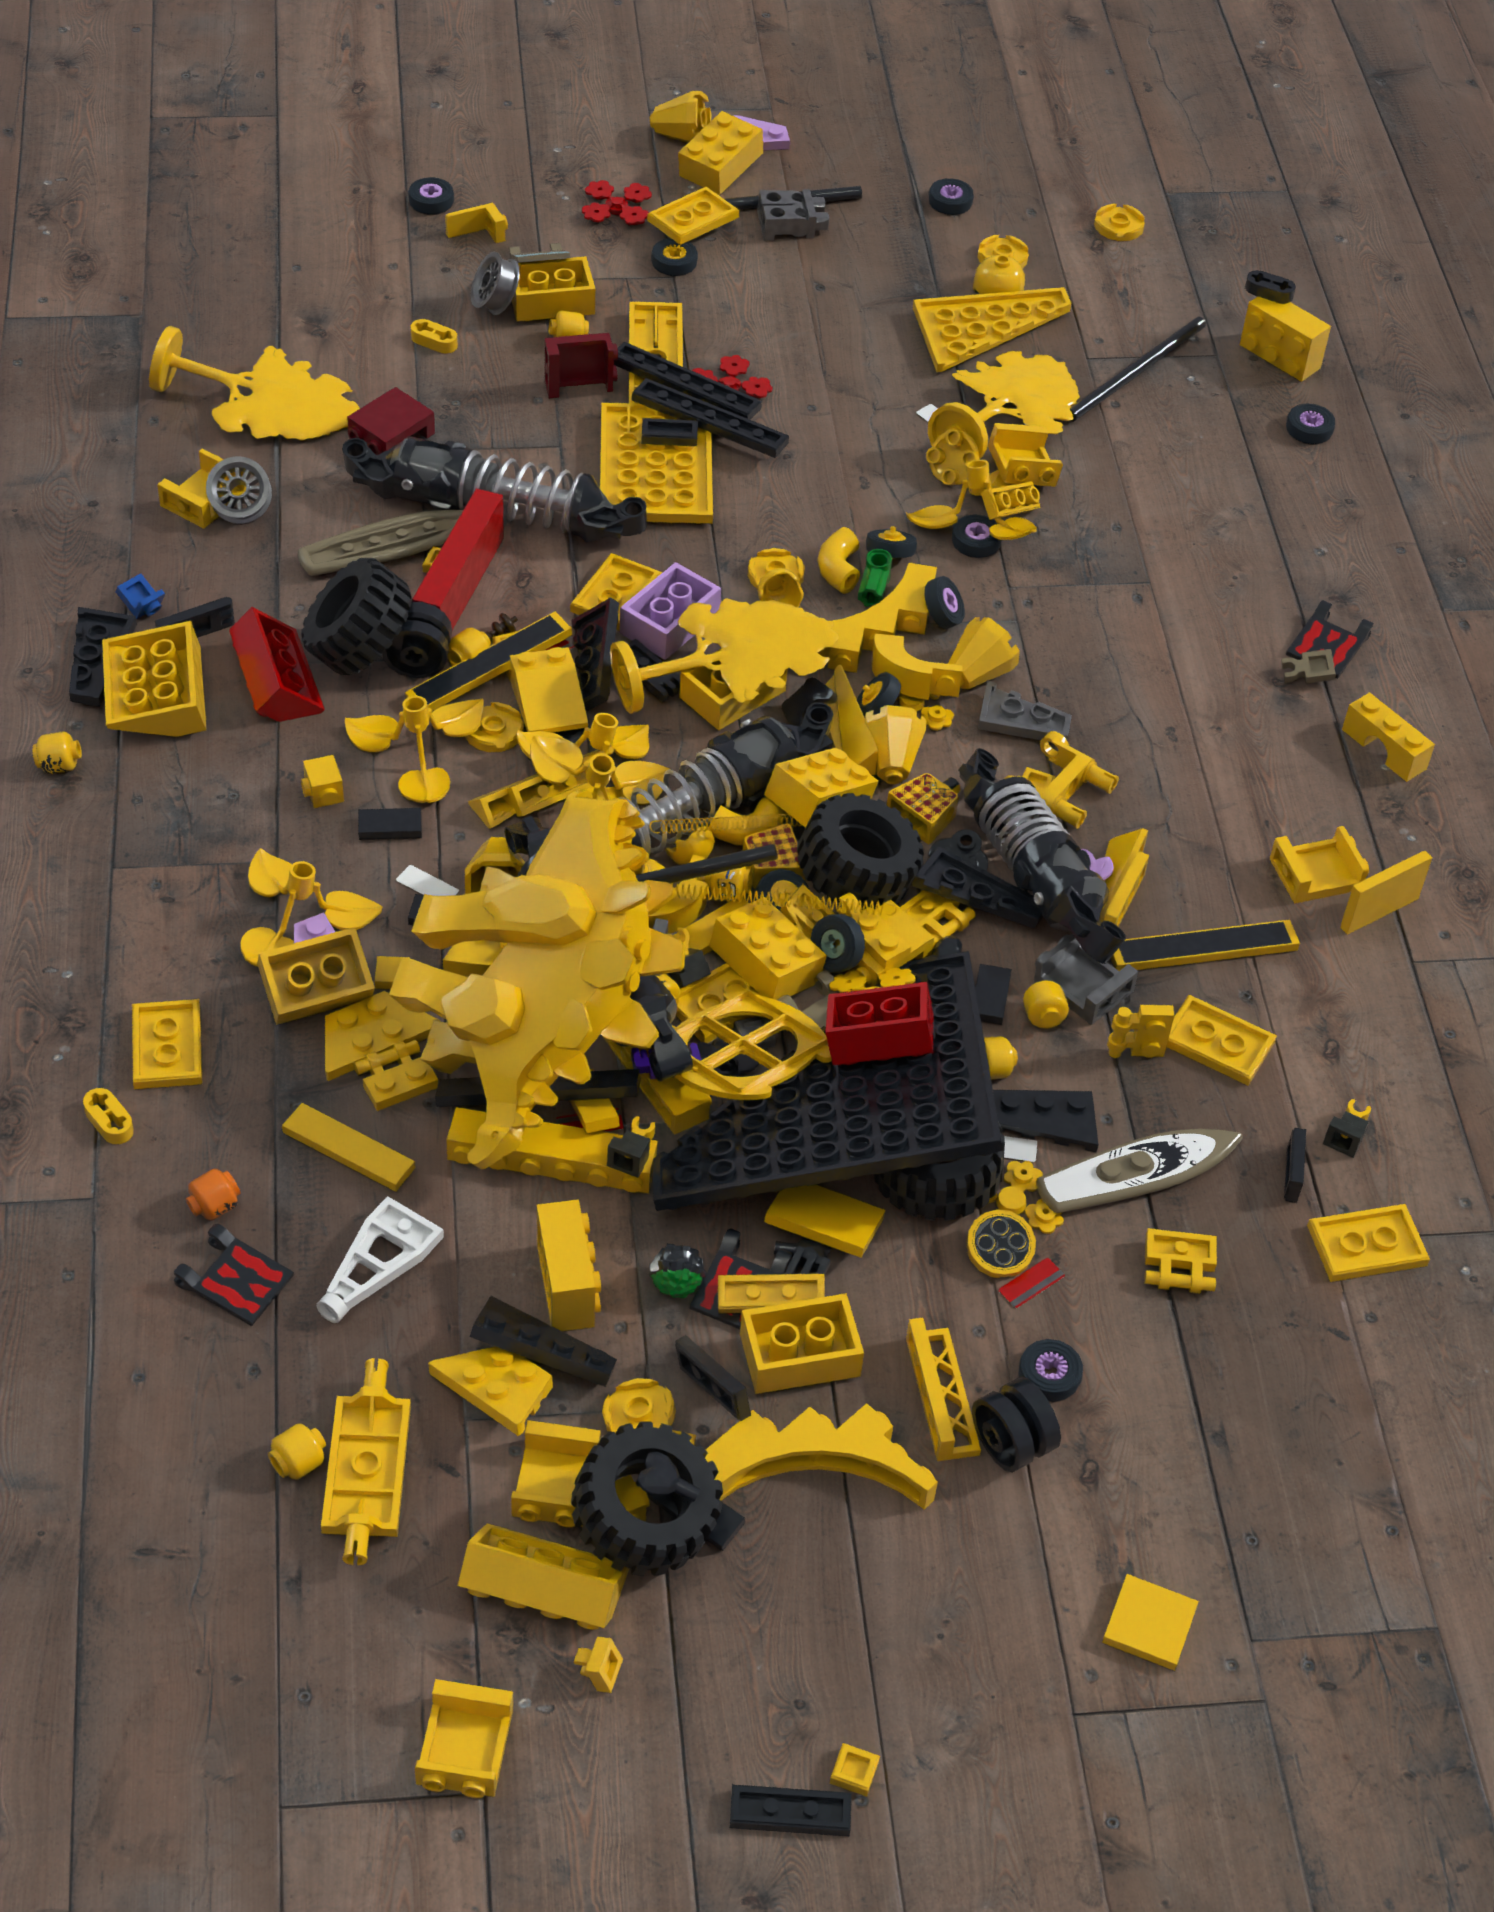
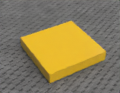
(1150, 1622)

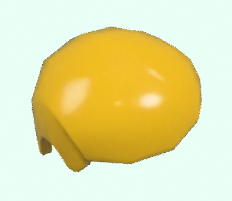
(780, 586)
(697, 844)

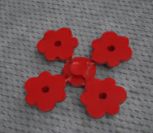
(616, 205)
(733, 367)

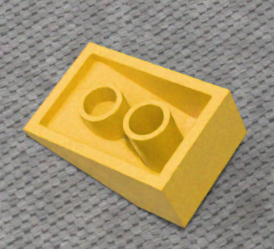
(548, 690)

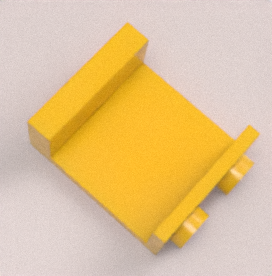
(190, 497)
(549, 1471)

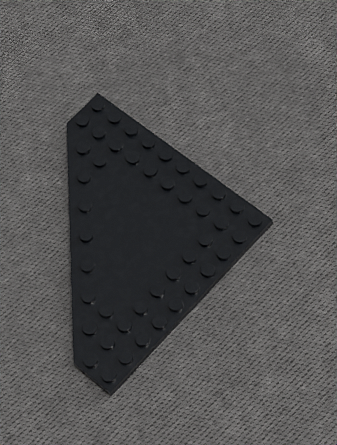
(850, 1117)

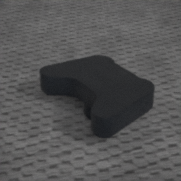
(810, 692)

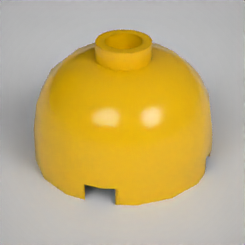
(999, 275)

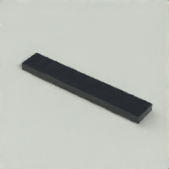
(685, 381)
(711, 418)
(600, 1086)

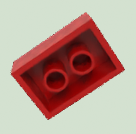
(879, 1023)

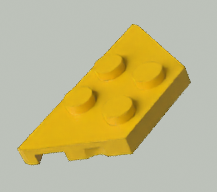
(367, 1028)
(496, 1383)

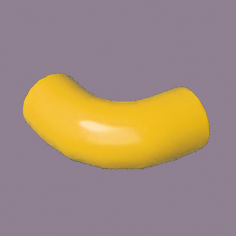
(833, 561)
(736, 836)

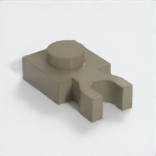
(1314, 666)

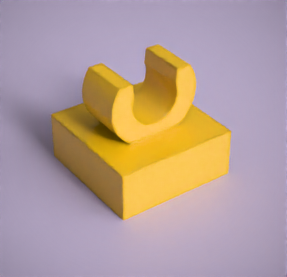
(600, 1663)

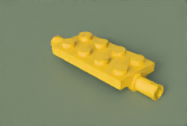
(366, 1464)

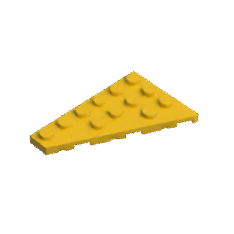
(971, 324)

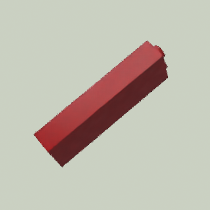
(464, 555)

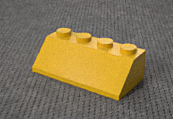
(541, 1576)

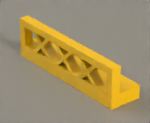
(934, 1394)

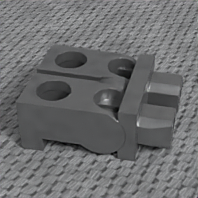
(791, 213)

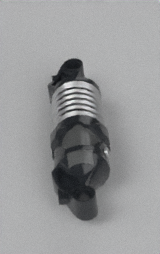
(1041, 855)

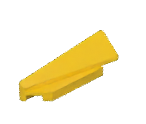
(849, 725)
(527, 796)
(1127, 875)

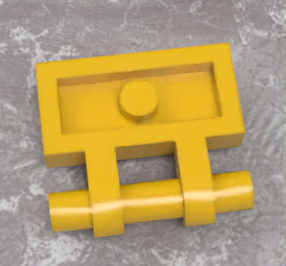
(929, 908)
(1150, 1033)
(397, 1083)
(1180, 1251)

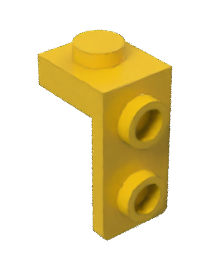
(477, 219)

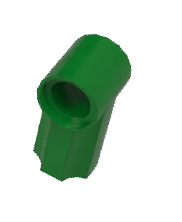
(875, 577)

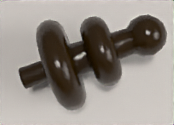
(506, 624)

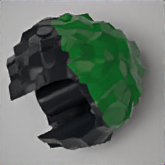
(677, 1270)

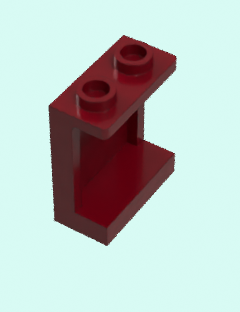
(579, 362)
(390, 421)

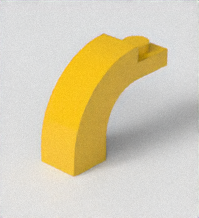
(916, 676)
(682, 910)

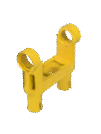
(1077, 769)

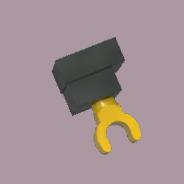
(695, 963)
(1349, 1131)
(632, 1150)

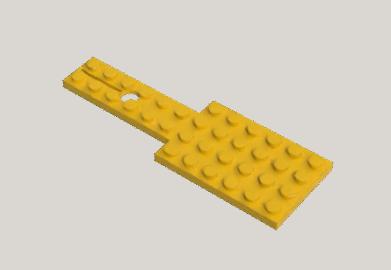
(667, 477)

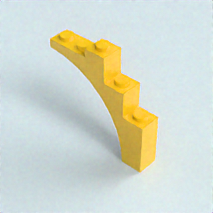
(900, 610)
(811, 1442)

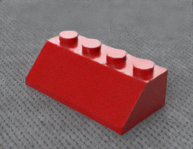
(275, 667)

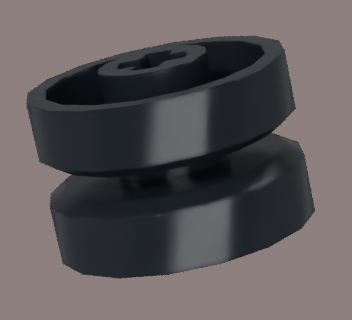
(421, 644)
(1016, 1424)

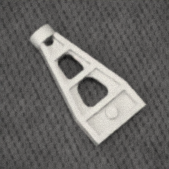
(396, 1224)

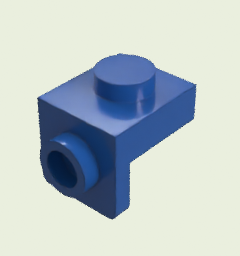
(140, 596)

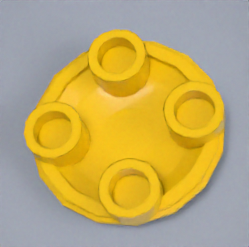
(950, 455)

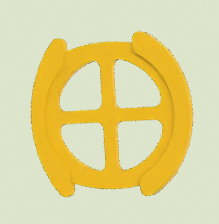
(810, 1045)

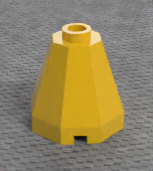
(682, 116)
(984, 652)
(898, 738)
(493, 854)

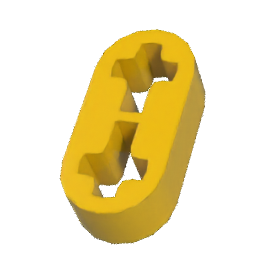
(434, 336)
(102, 1119)

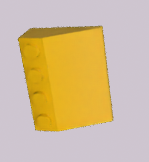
(155, 681)

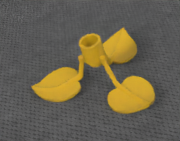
(977, 481)
(377, 731)
(627, 741)
(558, 758)
(274, 875)

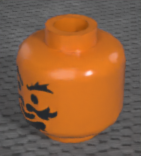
(213, 1194)

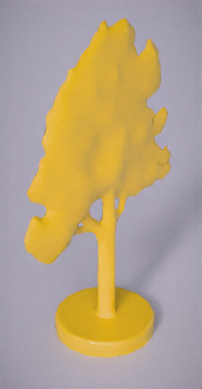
(1035, 385)
(282, 398)
(754, 643)

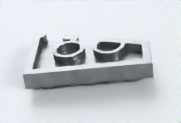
(1014, 716)

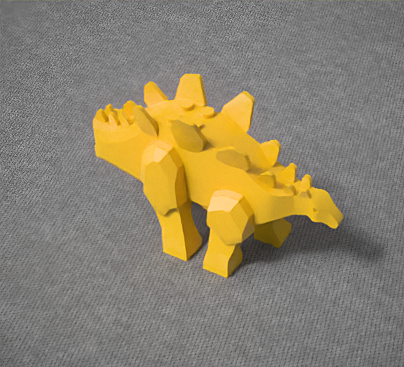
(561, 980)

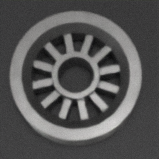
(495, 283)
(249, 467)

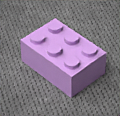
(656, 609)

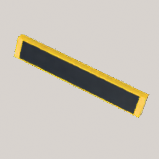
(491, 661)
(1206, 945)

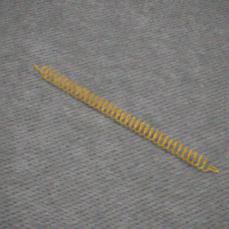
(727, 826)
(780, 897)

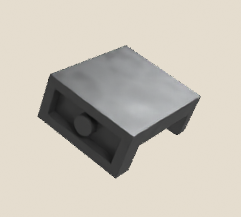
(1087, 984)

